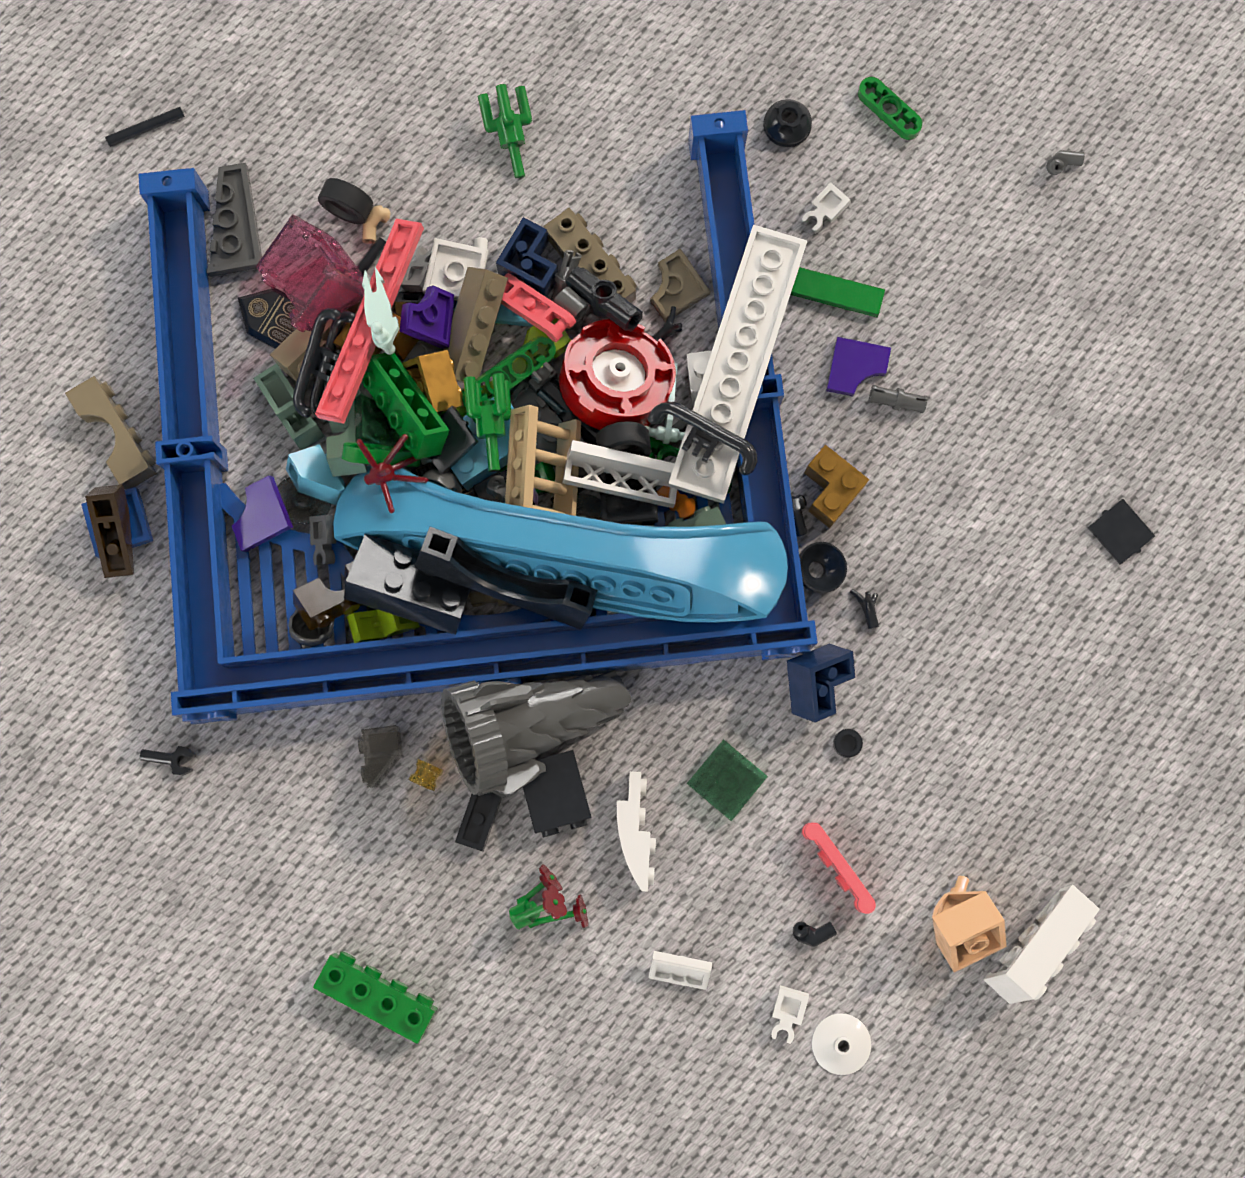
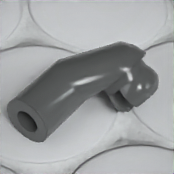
(1062, 159)

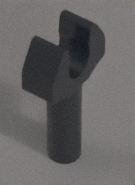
(169, 759)

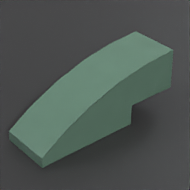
(280, 397)

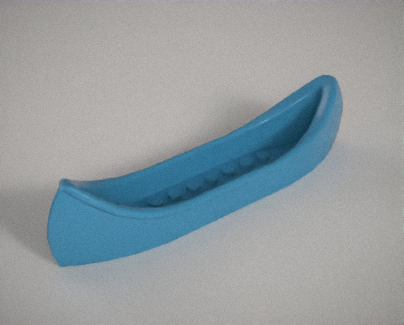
(637, 569)

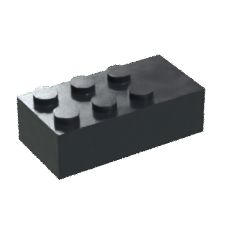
(387, 581)

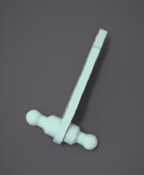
(379, 314)
(667, 433)

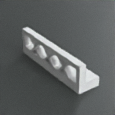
(619, 464)

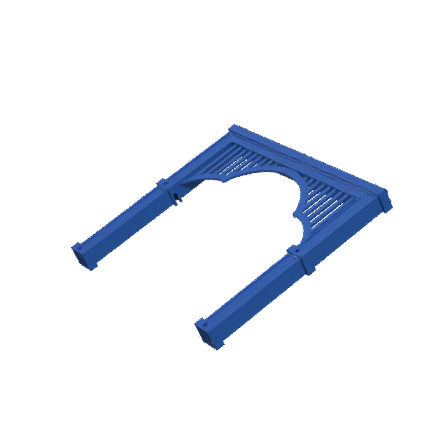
(486, 647)

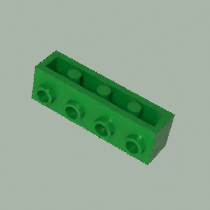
(405, 405)
(376, 997)

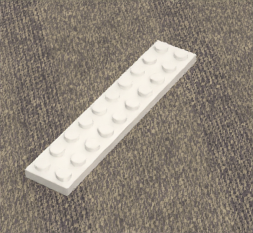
(740, 357)

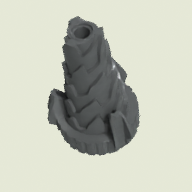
(505, 725)

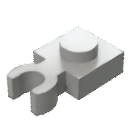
(417, 270)

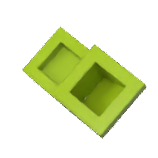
(377, 625)

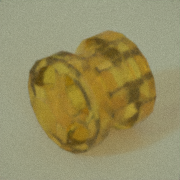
(426, 775)

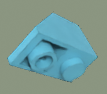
(313, 475)

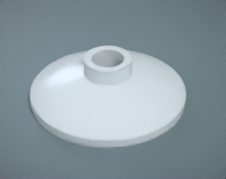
(830, 1033)

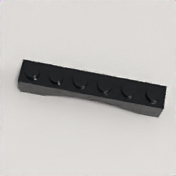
(456, 562)

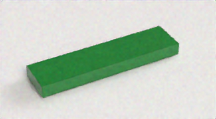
(838, 292)

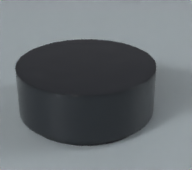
(847, 743)

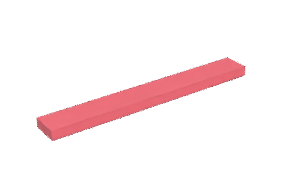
(359, 343)

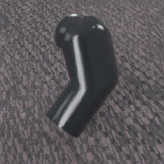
(798, 503)
(812, 936)

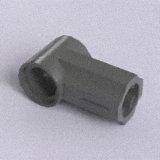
(574, 305)

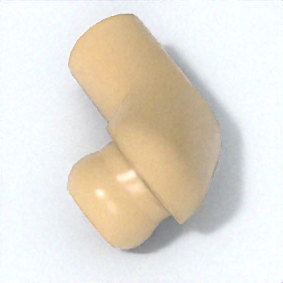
(376, 215)

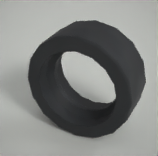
(345, 201)
(625, 437)

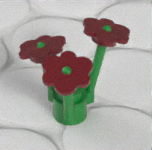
(528, 913)

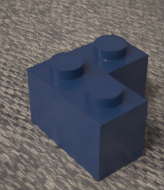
(524, 260)
(814, 678)

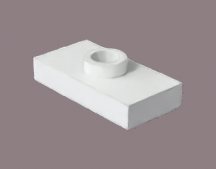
(680, 970)

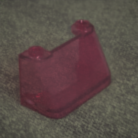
(311, 272)

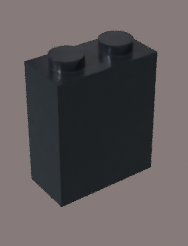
(557, 796)

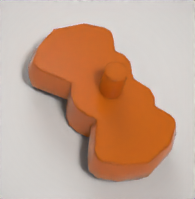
(683, 505)

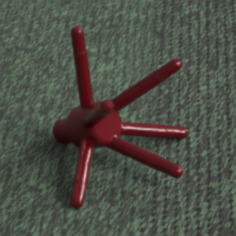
(384, 472)

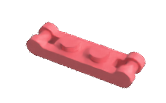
(536, 308)
(846, 876)

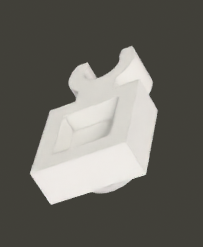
(828, 205)
(790, 1009)

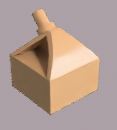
(967, 926)

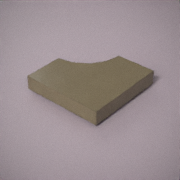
(679, 286)

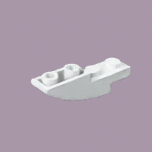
(635, 843)

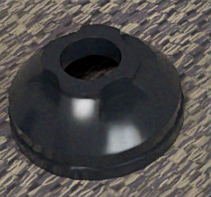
(785, 133)
(833, 566)

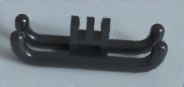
(319, 359)
(706, 434)

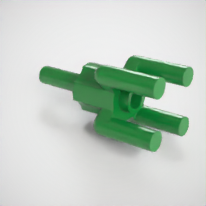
(508, 124)
(489, 414)

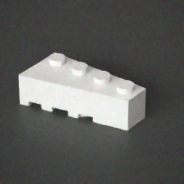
(1044, 947)

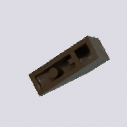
(111, 529)

